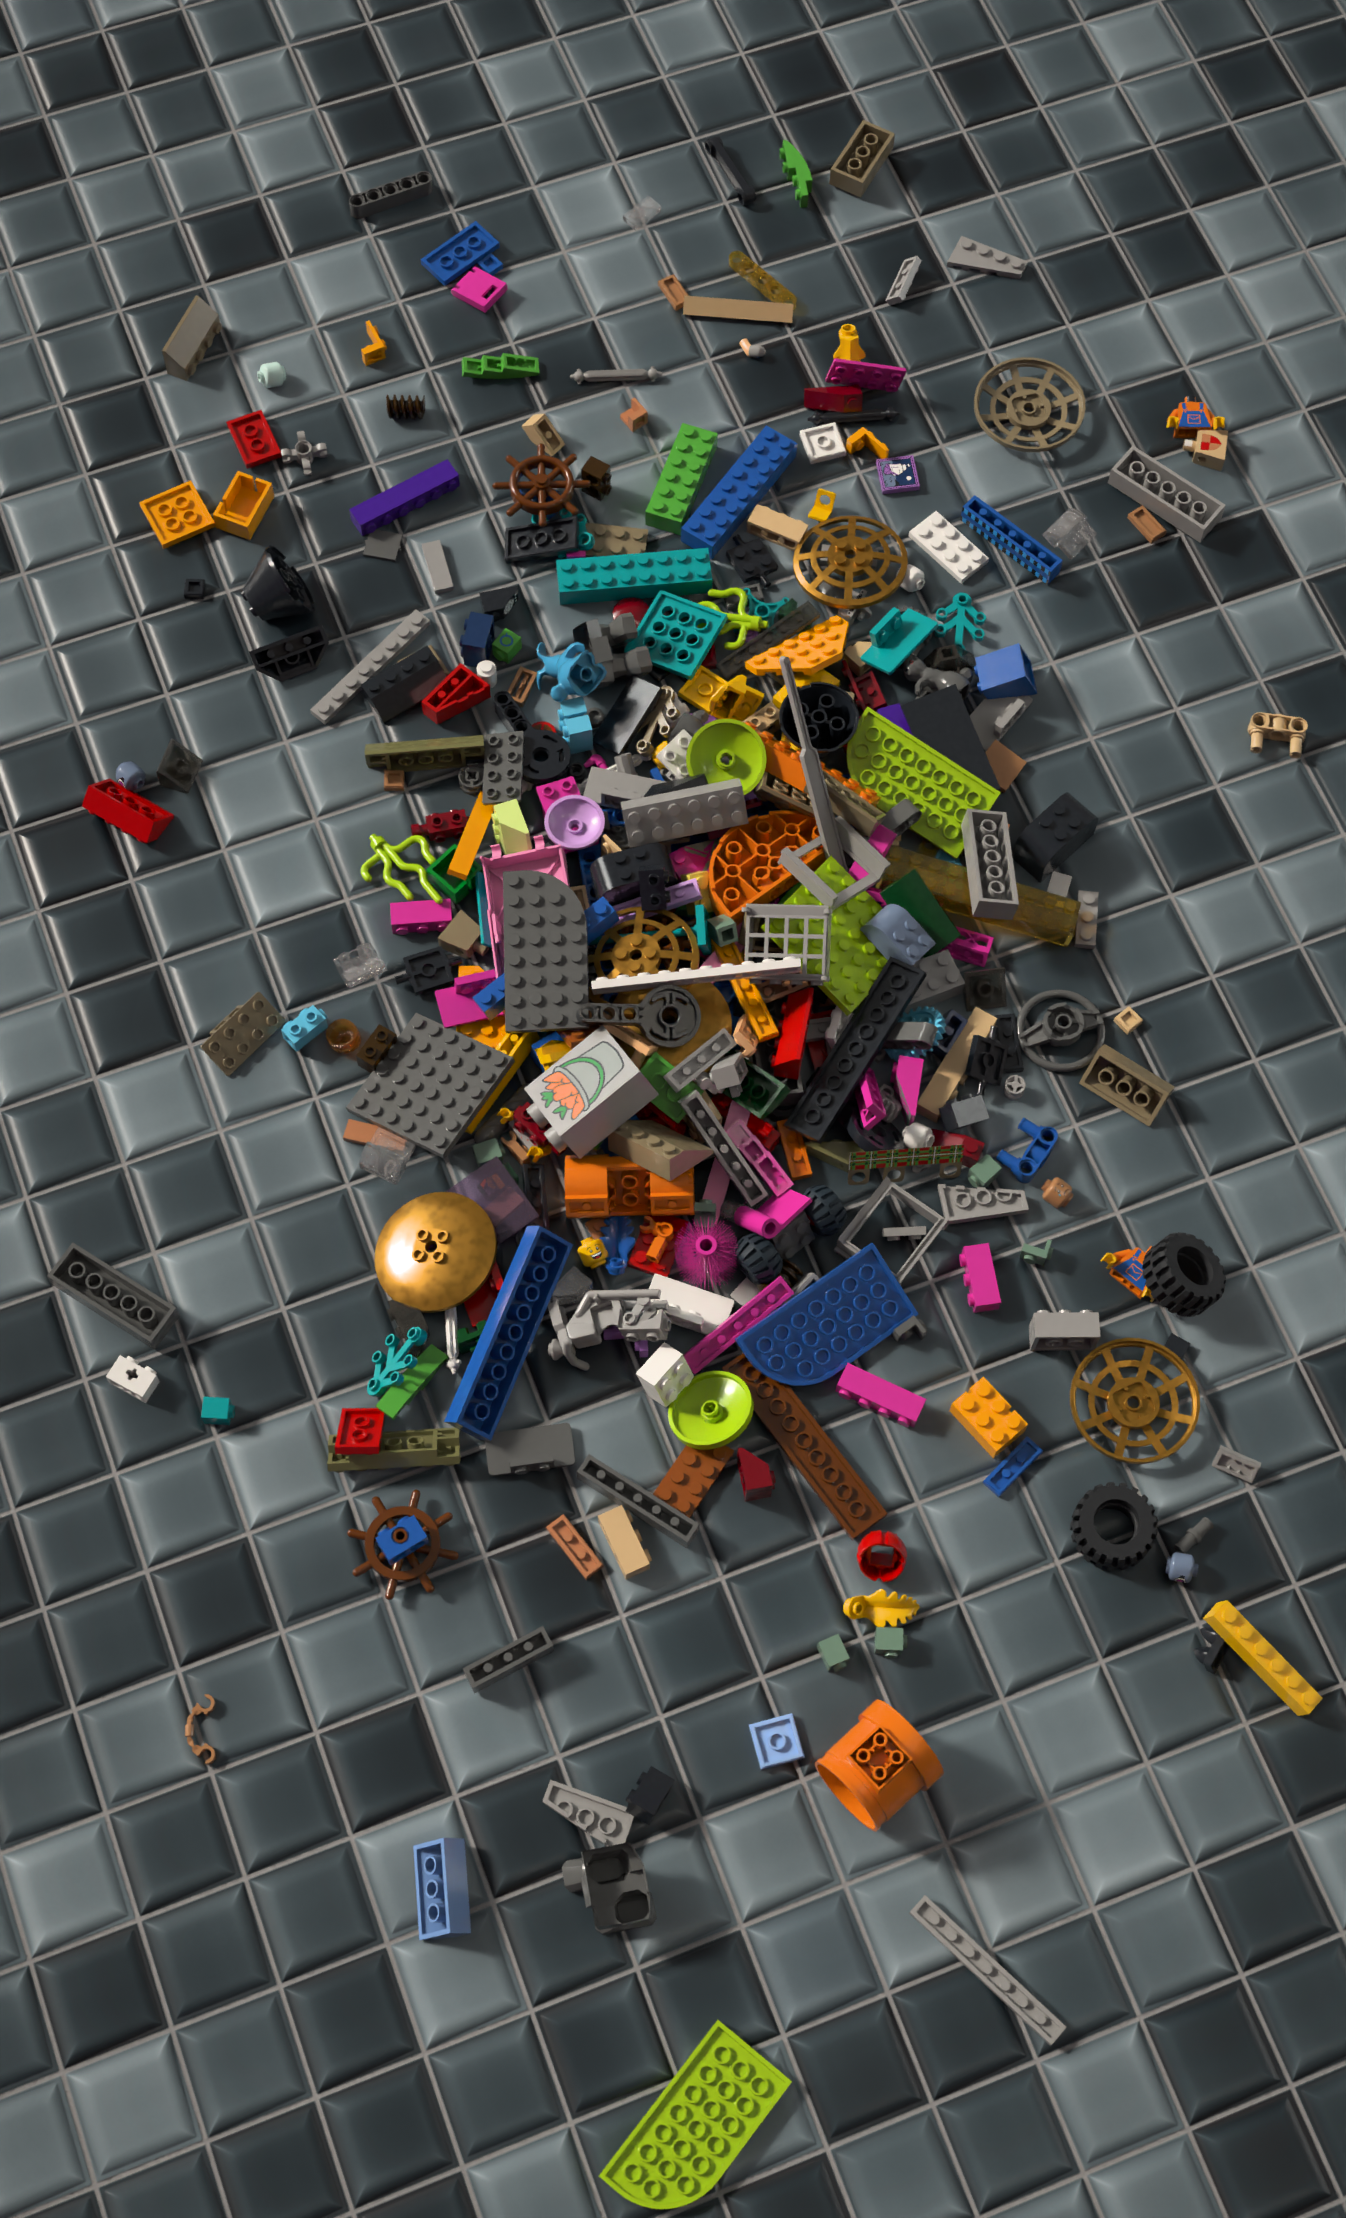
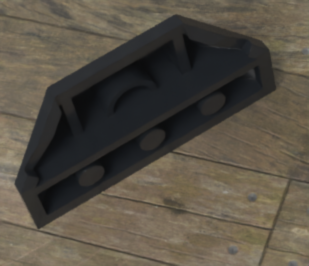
(291, 654)

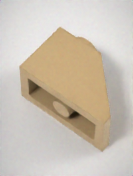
(541, 430)
(853, 657)

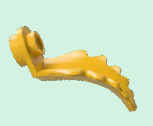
(849, 344)
(881, 1608)

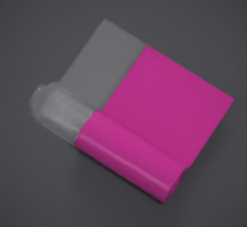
(767, 1215)

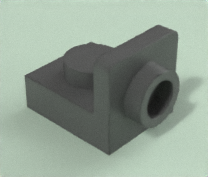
(906, 1329)

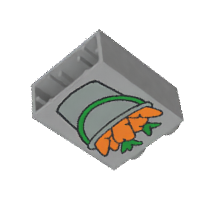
(588, 1094)

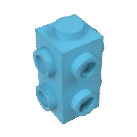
(304, 1027)

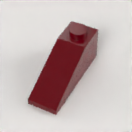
(834, 398)
(972, 1147)

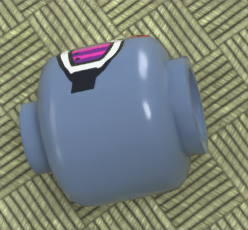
(130, 775)
(1181, 1567)

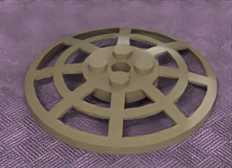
(1029, 398)

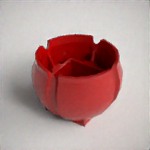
(881, 1565)

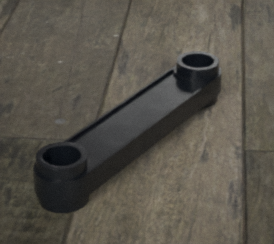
(745, 193)

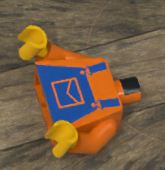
(1191, 418)
(1128, 1270)

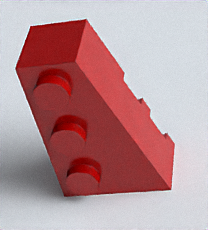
(455, 694)

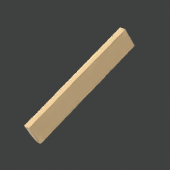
(738, 309)

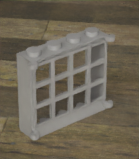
(794, 912)

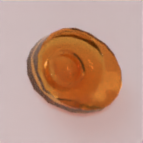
(343, 1036)

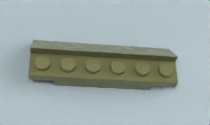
(425, 754)
(402, 1450)

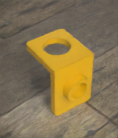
(822, 511)

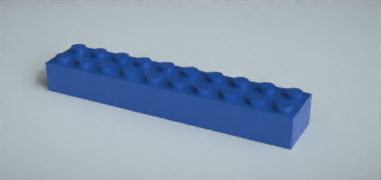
(508, 1333)

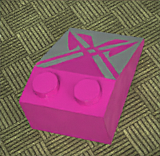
(693, 857)
(906, 1079)

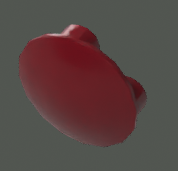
(633, 605)

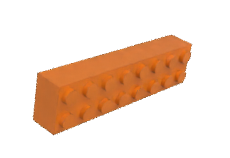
(786, 765)

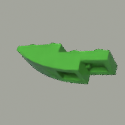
(797, 171)

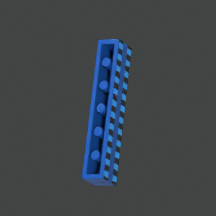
(1011, 539)

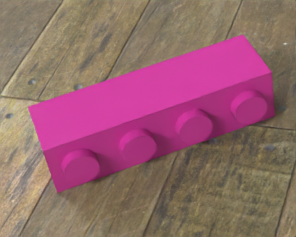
(880, 1395)

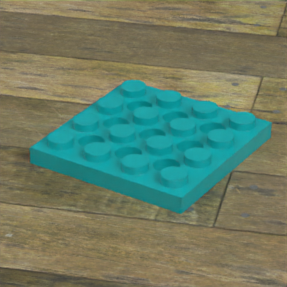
(681, 608)

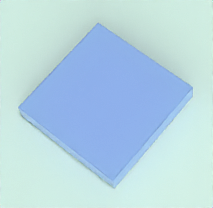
(776, 1741)

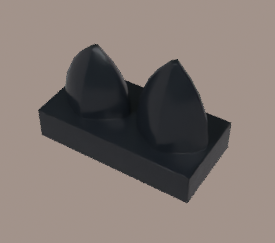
(1211, 1656)

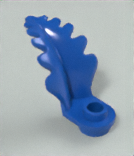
(617, 1243)

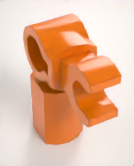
(663, 1234)

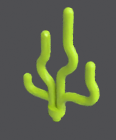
(738, 621)
(385, 851)

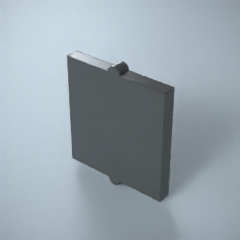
(383, 545)

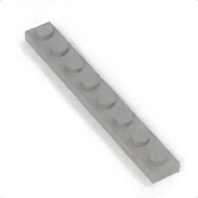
(370, 666)
(987, 1970)

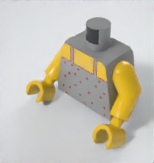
(523, 1139)

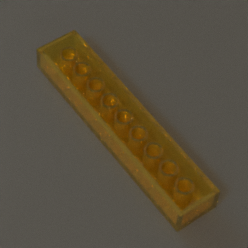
(1038, 913)

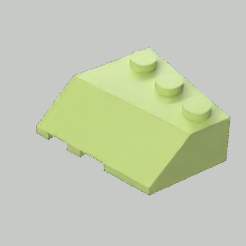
(510, 828)

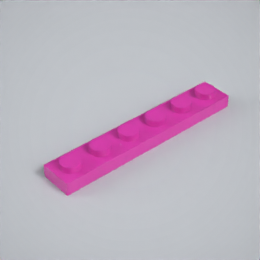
(737, 1323)

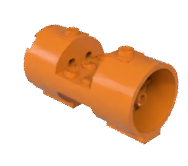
(617, 1187)

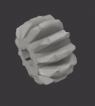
(891, 1106)

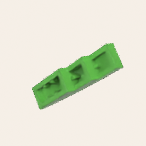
(500, 367)
(414, 1380)

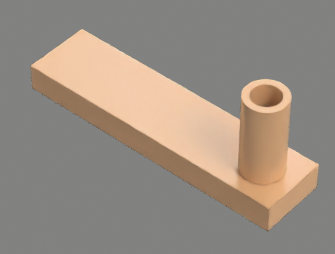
(642, 1045)

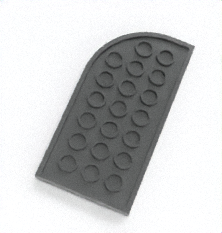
(543, 954)

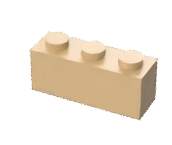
(776, 527)
(624, 1541)

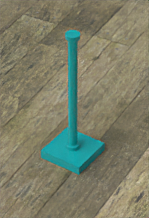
(700, 930)

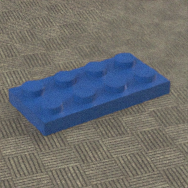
(460, 253)

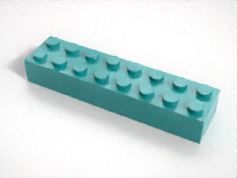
(633, 576)

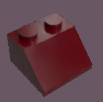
(755, 1476)

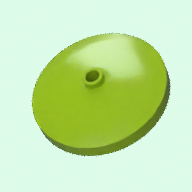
(730, 740)
(711, 1410)

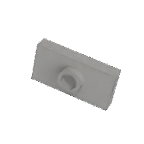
(1236, 1464)

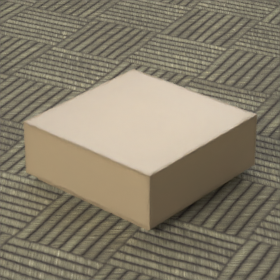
(1128, 1020)

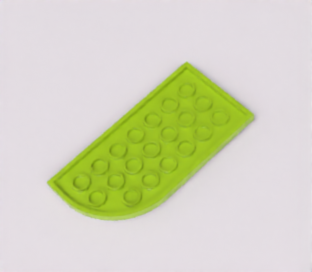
(904, 767)
(696, 2124)

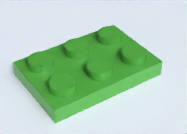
(667, 1099)

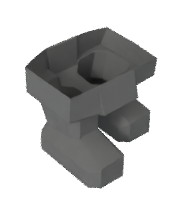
(601, 637)
(613, 1887)

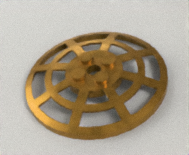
(850, 567)
(645, 945)
(1144, 1393)

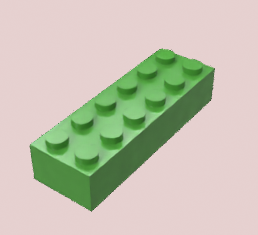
(681, 479)

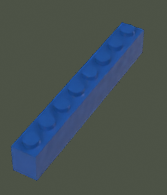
(599, 918)

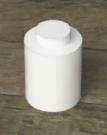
(487, 671)

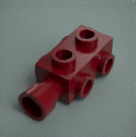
(442, 825)
(529, 1126)

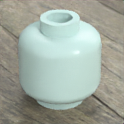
(271, 374)

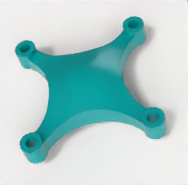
(765, 610)

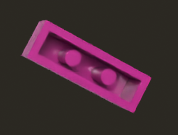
(420, 916)
(980, 1278)

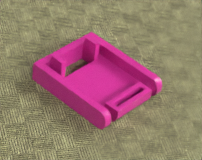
(475, 286)

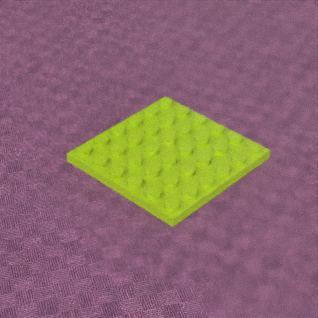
(853, 956)

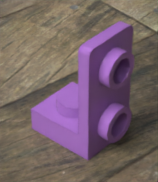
(613, 1333)

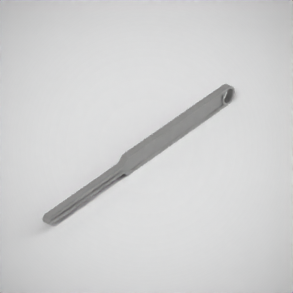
(813, 773)

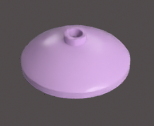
(570, 813)

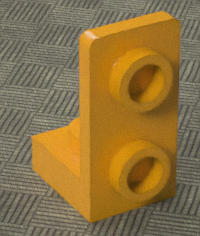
(373, 352)
(867, 438)

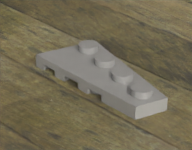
(986, 259)
(974, 1204)
(594, 1815)

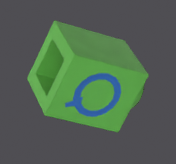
(506, 646)

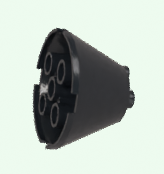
(276, 588)
(828, 717)

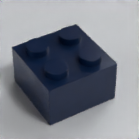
(477, 639)

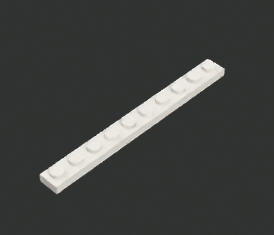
(704, 974)

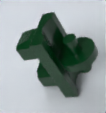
(468, 1341)

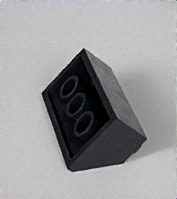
(403, 684)

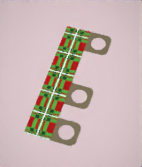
(900, 1158)

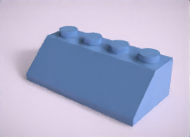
(442, 1889)

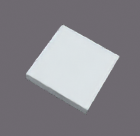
(823, 443)

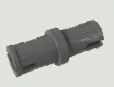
(1193, 1536)

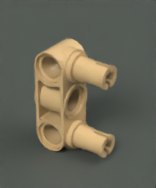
(1277, 728)

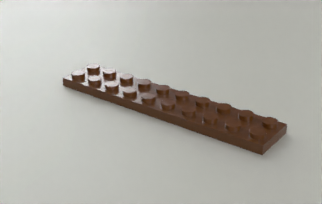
(810, 1450)

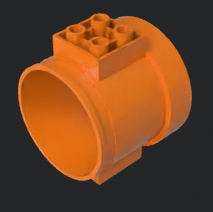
(879, 1765)

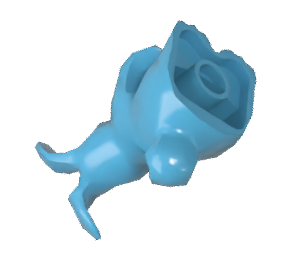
(574, 675)

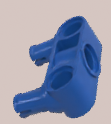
(1035, 1154)

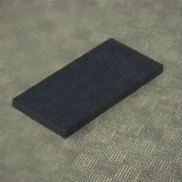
(946, 727)

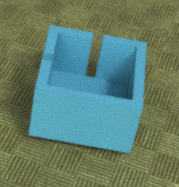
(575, 725)

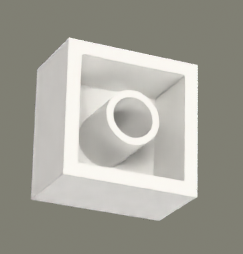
(665, 1375)

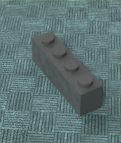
(508, 1659)

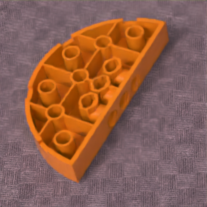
(747, 856)

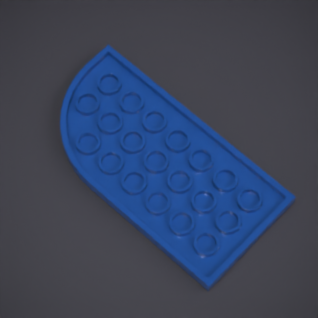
(829, 1322)

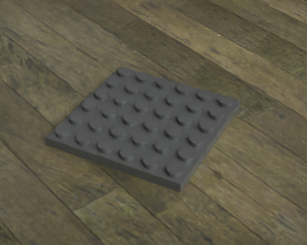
(430, 1085)

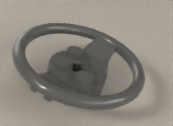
(1050, 1031)

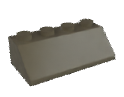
(191, 339)
(852, 807)
(1126, 1085)

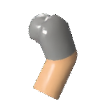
(752, 350)

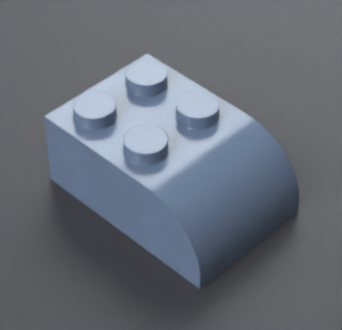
(898, 935)

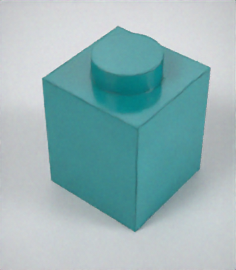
(217, 1410)

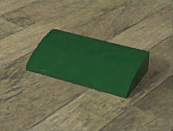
(916, 898)
(760, 1090)

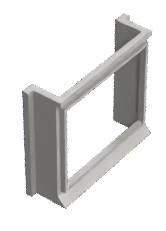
(852, 844)
(847, 1249)

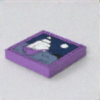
(897, 474)

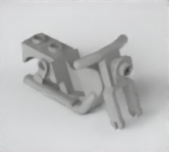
(606, 1308)

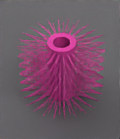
(706, 1253)

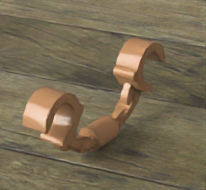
(189, 1730)

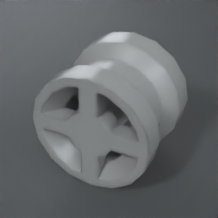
(1018, 1085)

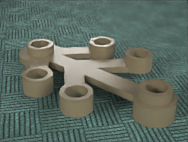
(645, 746)

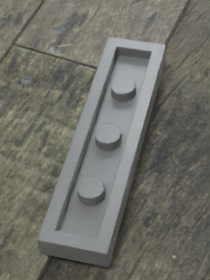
(700, 1060)

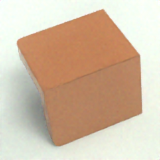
(635, 416)

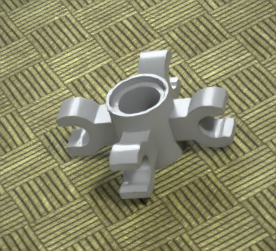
(304, 453)

